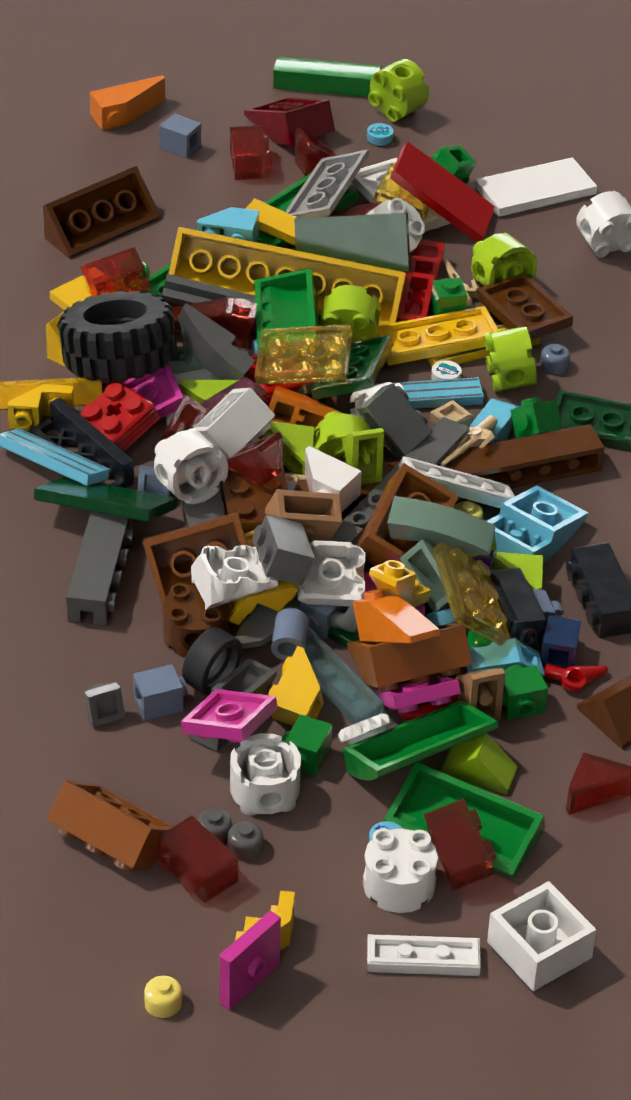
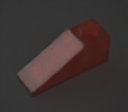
(231, 314)

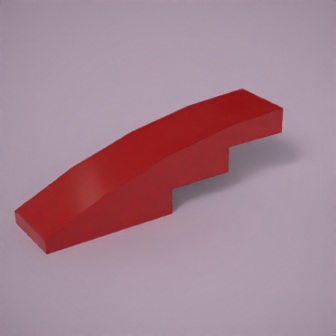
(418, 284)

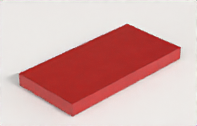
(442, 192)

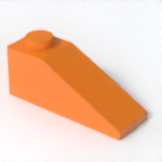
(126, 102)
(297, 408)
(390, 619)

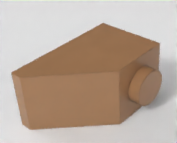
(483, 690)

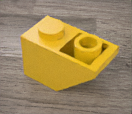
(297, 690)

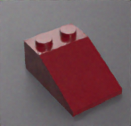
(284, 116)

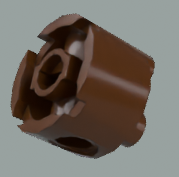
(187, 619)

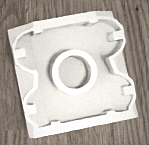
(229, 575)
(335, 575)

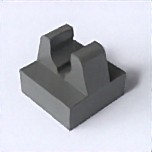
(104, 703)

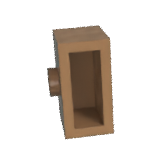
(315, 510)

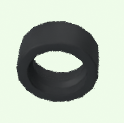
(211, 659)

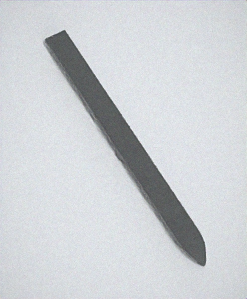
(433, 449)

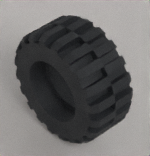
(117, 336)

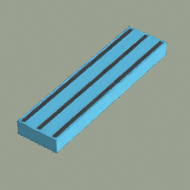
(439, 392)
(53, 457)

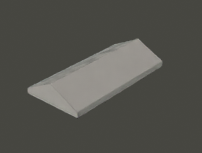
(327, 185)

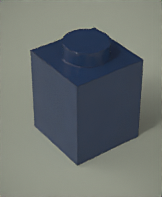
(560, 641)

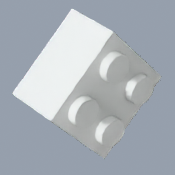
(235, 421)
(541, 935)

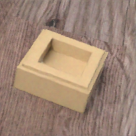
(452, 411)

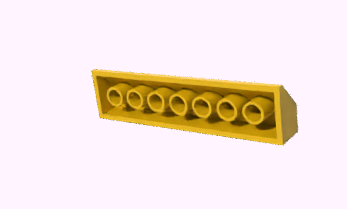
(239, 262)

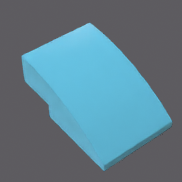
(536, 523)

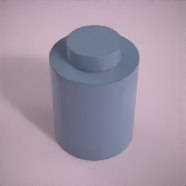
(289, 632)

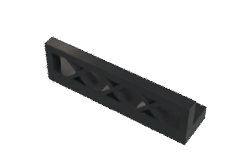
(89, 441)

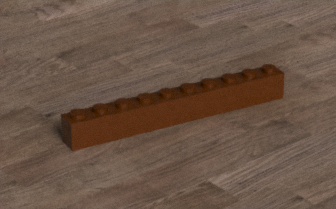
(519, 460)

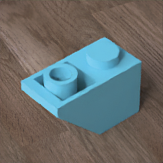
(233, 223)

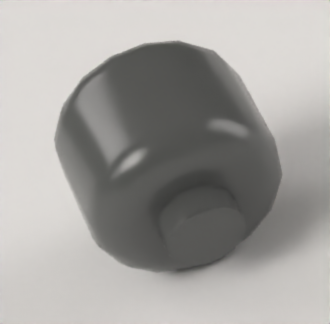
(217, 822)
(245, 840)

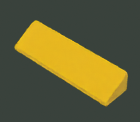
(84, 390)

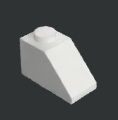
(331, 475)

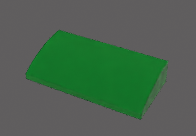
(323, 76)
(286, 301)
(416, 740)
(507, 825)

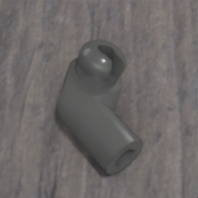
(344, 621)

